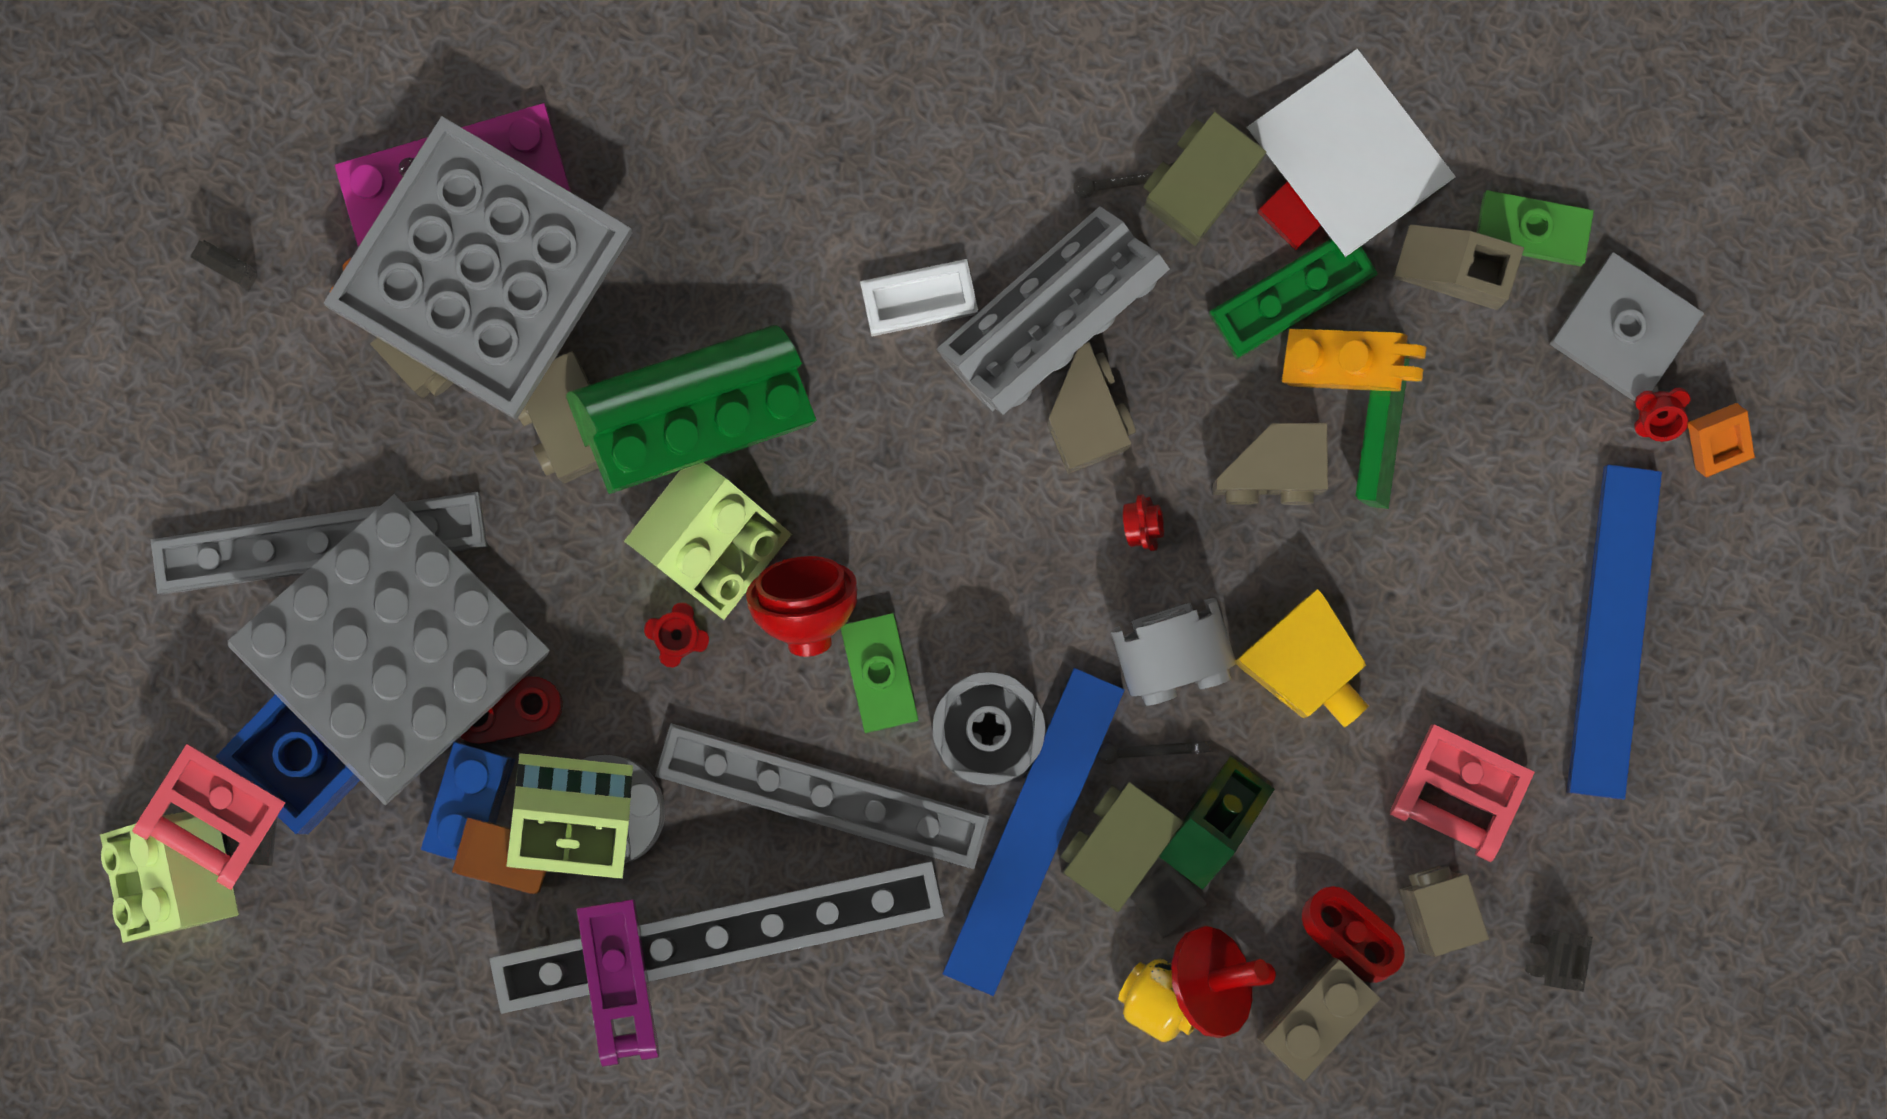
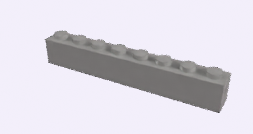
(731, 933)

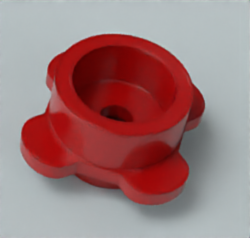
(1663, 425)
(1143, 523)
(674, 650)

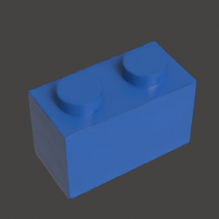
(469, 789)

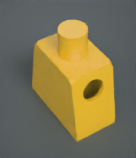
(1308, 662)

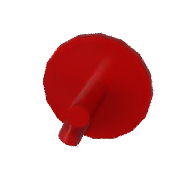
(1215, 981)

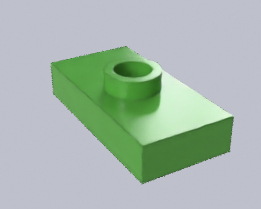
(1541, 227)
(879, 673)

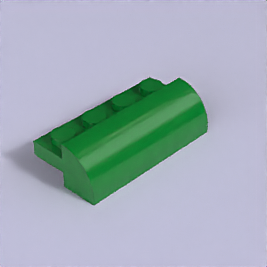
(692, 407)

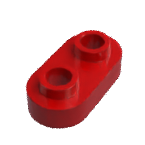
(510, 720)
(1352, 932)

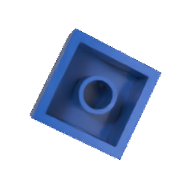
(291, 764)

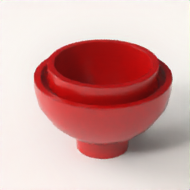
(803, 602)

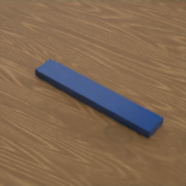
(1614, 632)
(1033, 832)

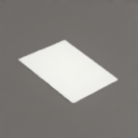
(1351, 152)

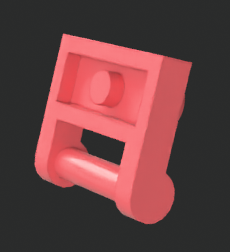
(1471, 776)
(218, 799)

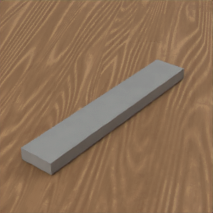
(296, 544)
(822, 796)

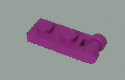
(617, 980)

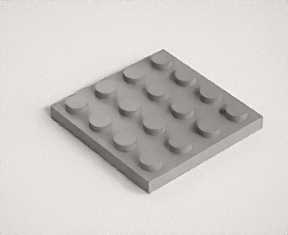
(478, 267)
(388, 648)

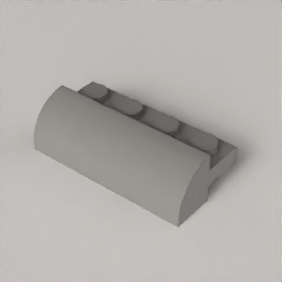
(1052, 310)

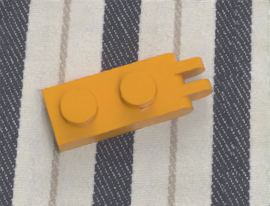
(1350, 360)

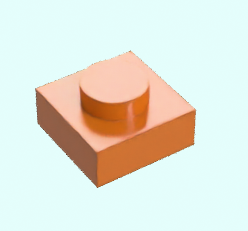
(1721, 440)

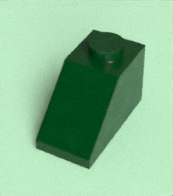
(1217, 823)

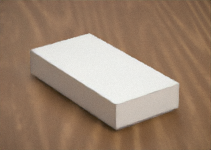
(919, 297)

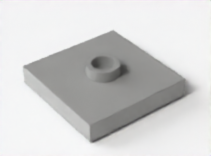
(1626, 328)

